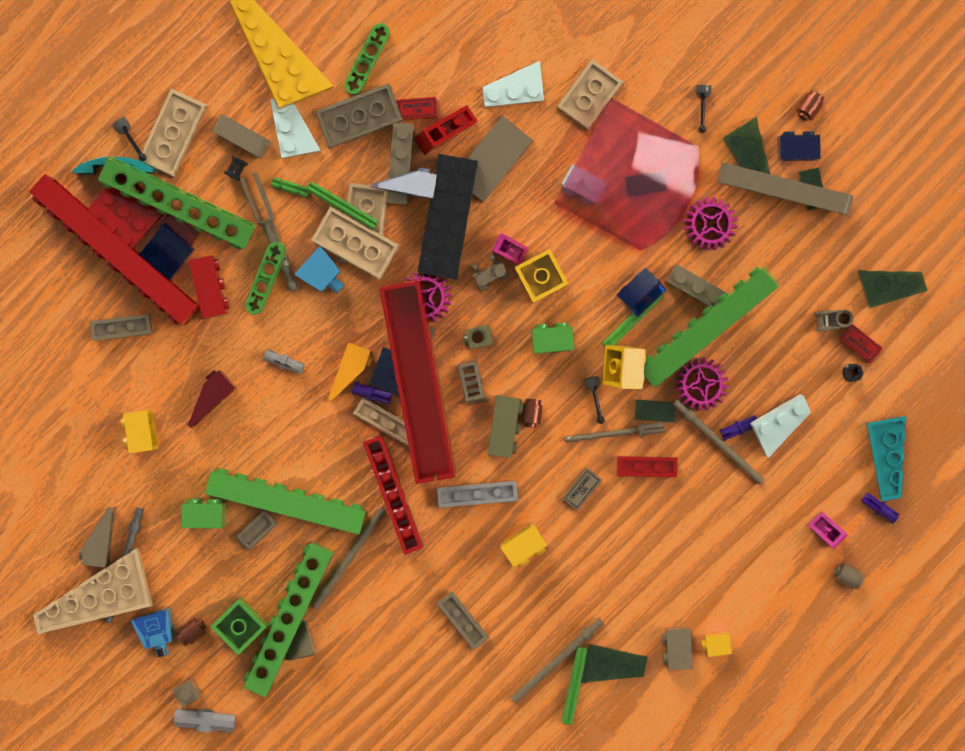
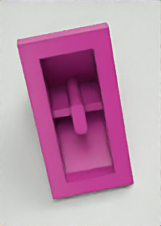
(509, 249)
(828, 530)

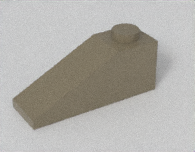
(98, 545)

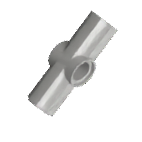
(204, 720)

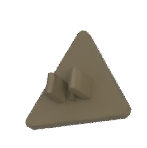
(302, 644)

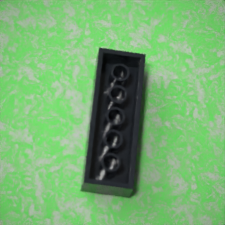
(448, 216)

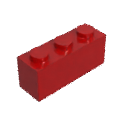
(209, 287)

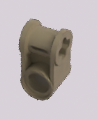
(831, 320)

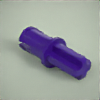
(371, 393)
(737, 428)
(880, 508)

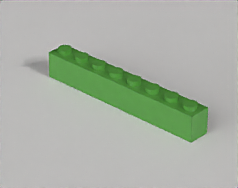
(710, 325)
(286, 501)

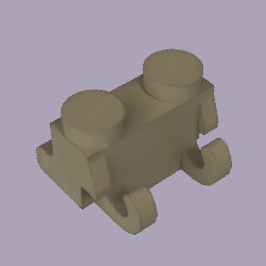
(490, 273)

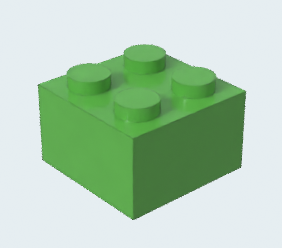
(552, 339)
(204, 514)
(239, 625)

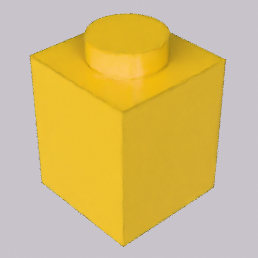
(716, 644)

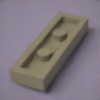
(121, 327)
(462, 620)

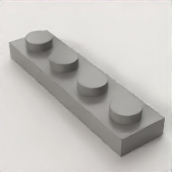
(477, 494)

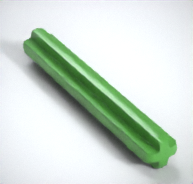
(342, 205)
(627, 325)
(574, 685)

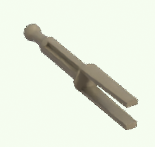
(269, 228)

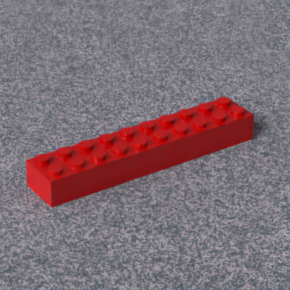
(106, 245)
(418, 381)

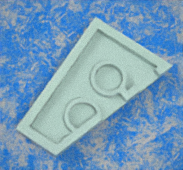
(516, 88)
(292, 132)
(779, 423)

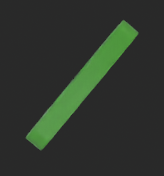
(363, 57)
(262, 276)

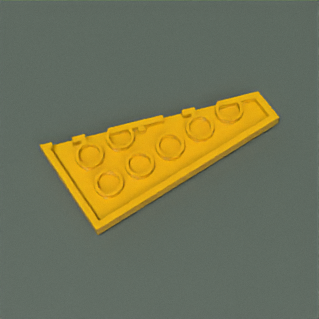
(283, 65)

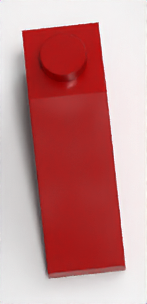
(445, 130)

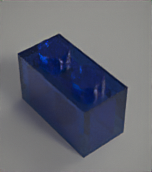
(798, 147)
(641, 292)

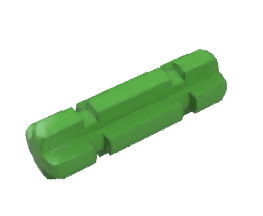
(290, 187)

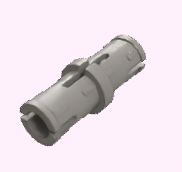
(284, 361)

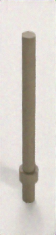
(690, 416)
(326, 590)
(586, 634)

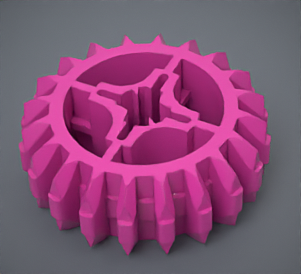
(704, 217)
(438, 285)
(703, 393)

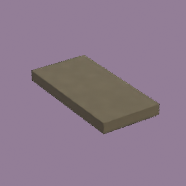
(359, 116)
(497, 155)

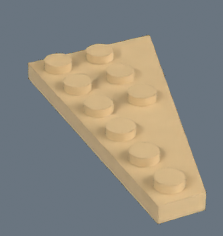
(108, 593)

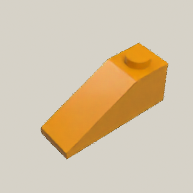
(352, 365)

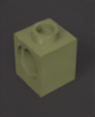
(485, 330)

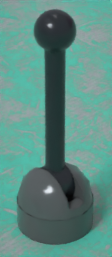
(703, 93)
(122, 127)
(593, 384)

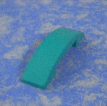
(89, 167)

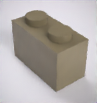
(678, 648)

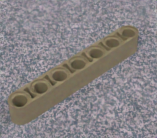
(785, 188)

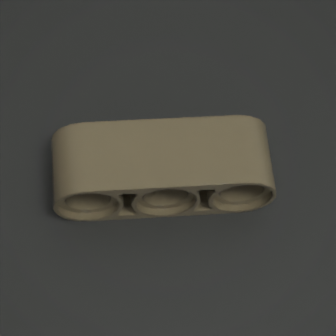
(241, 136)

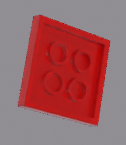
(124, 215)

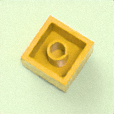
(541, 276)
(624, 367)
(140, 431)
(523, 545)

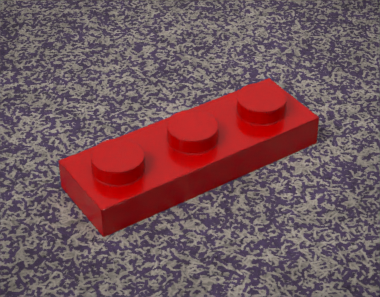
(646, 466)

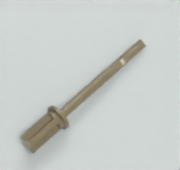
(643, 429)

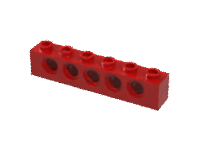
(393, 494)

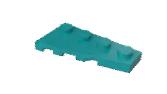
(887, 451)

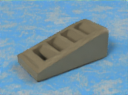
(476, 399)

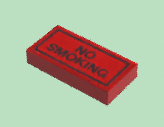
(418, 108)
(860, 343)

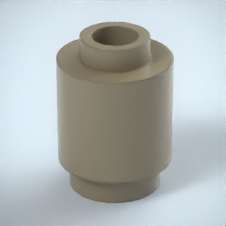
(848, 576)

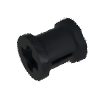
(241, 164)
(847, 376)

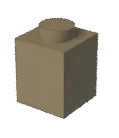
(187, 692)

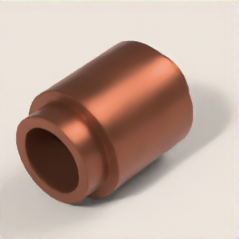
(810, 105)
(532, 413)
(191, 631)

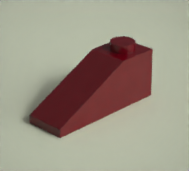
(212, 394)

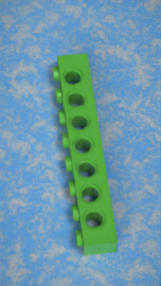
(170, 192)
(260, 684)

